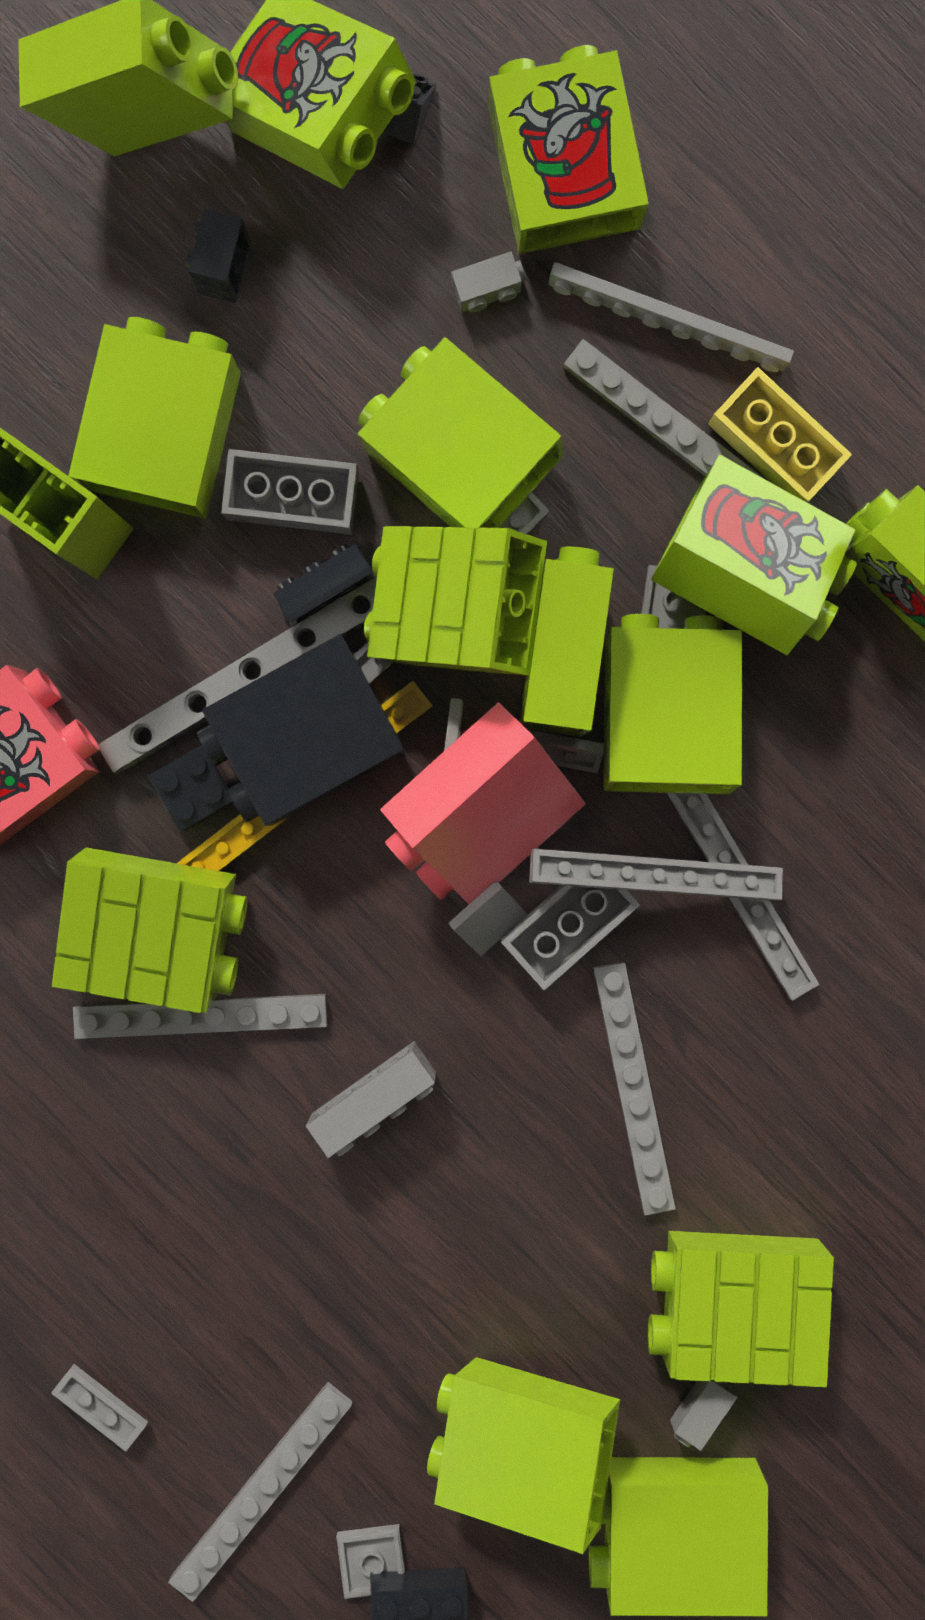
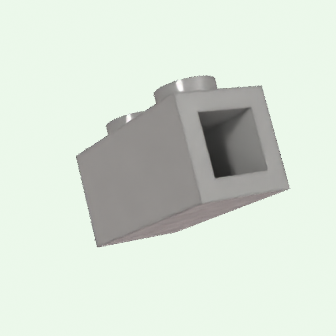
(487, 282)
(702, 1412)

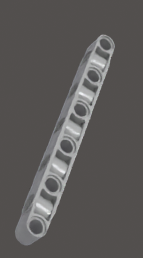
(178, 716)

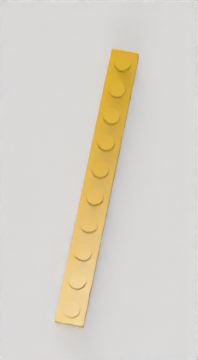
(240, 836)

